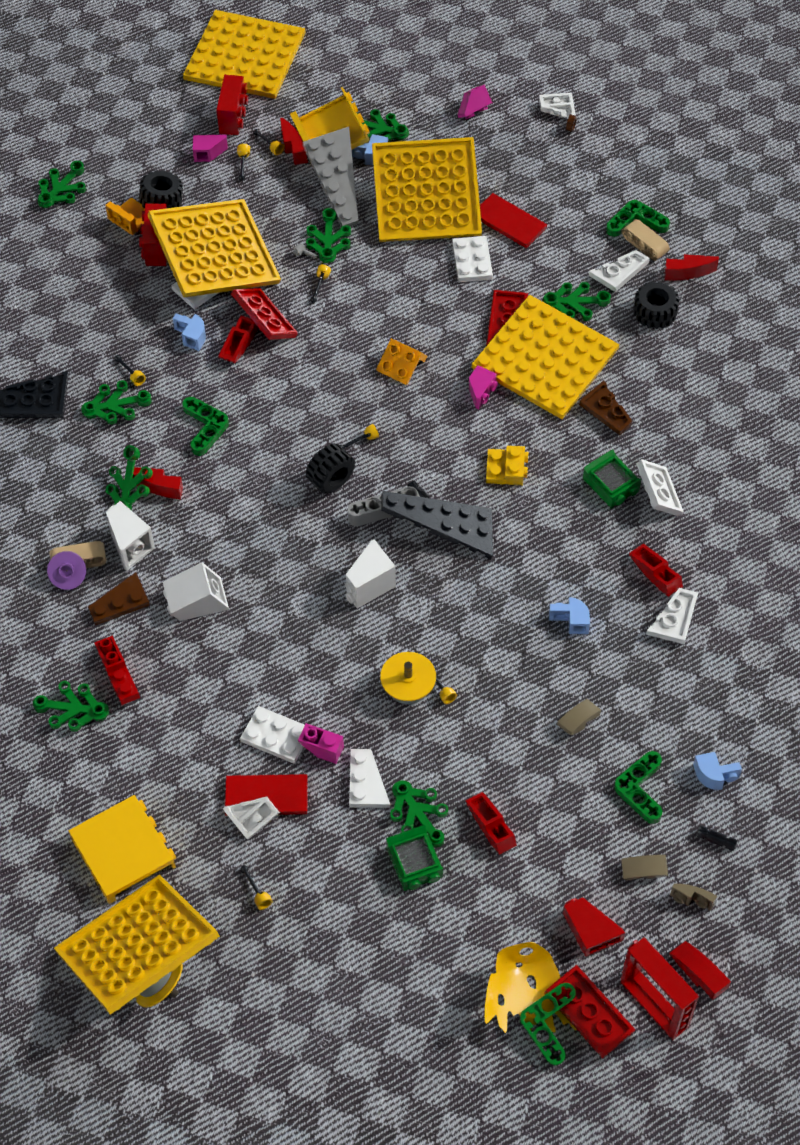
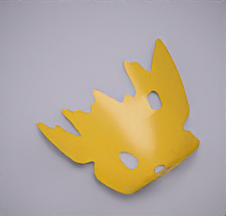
(513, 984)

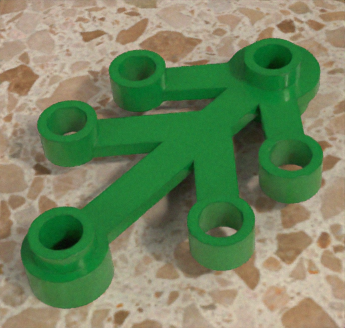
(398, 130)
(47, 199)
(327, 253)
(573, 300)
(94, 408)
(127, 483)
(72, 708)
(417, 809)

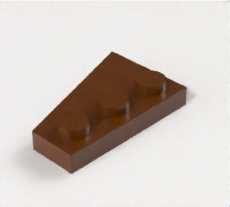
(604, 407)
(119, 601)

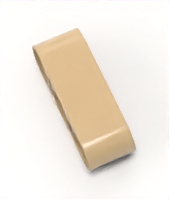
(645, 240)
(91, 552)

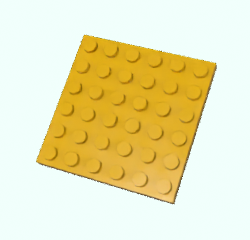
(245, 48)
(426, 189)
(213, 247)
(546, 356)
(136, 943)

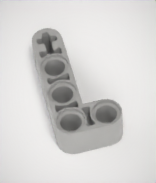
(362, 511)

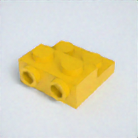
(507, 465)

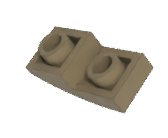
(578, 716)
(644, 867)
(686, 893)

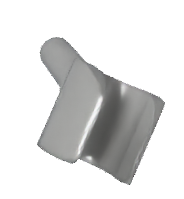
(300, 249)

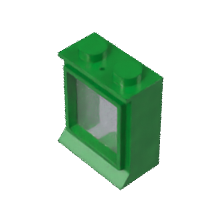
(611, 479)
(414, 858)

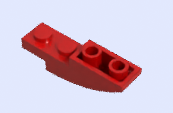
(117, 670)

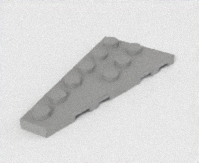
(333, 165)

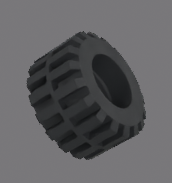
(161, 188)
(658, 294)
(330, 468)

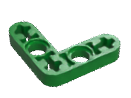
(639, 210)
(210, 421)
(633, 787)
(542, 1015)

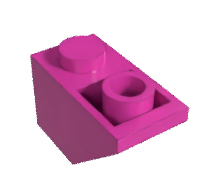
(473, 101)
(208, 147)
(481, 384)
(322, 743)

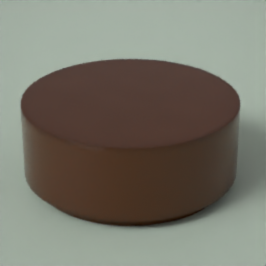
(571, 123)

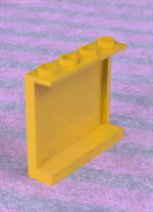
(333, 117)
(121, 847)

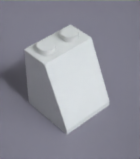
(130, 534)
(370, 576)
(195, 593)

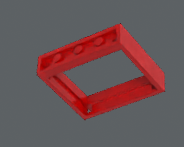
(670, 1019)

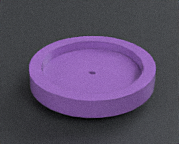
(66, 561)

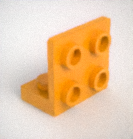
(126, 216)
(399, 361)

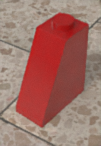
(591, 927)

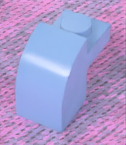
(365, 150)
(193, 330)
(575, 612)
(712, 774)

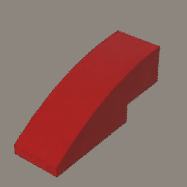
(293, 142)
(690, 267)
(238, 339)
(162, 485)
(656, 569)
(491, 823)
(700, 969)

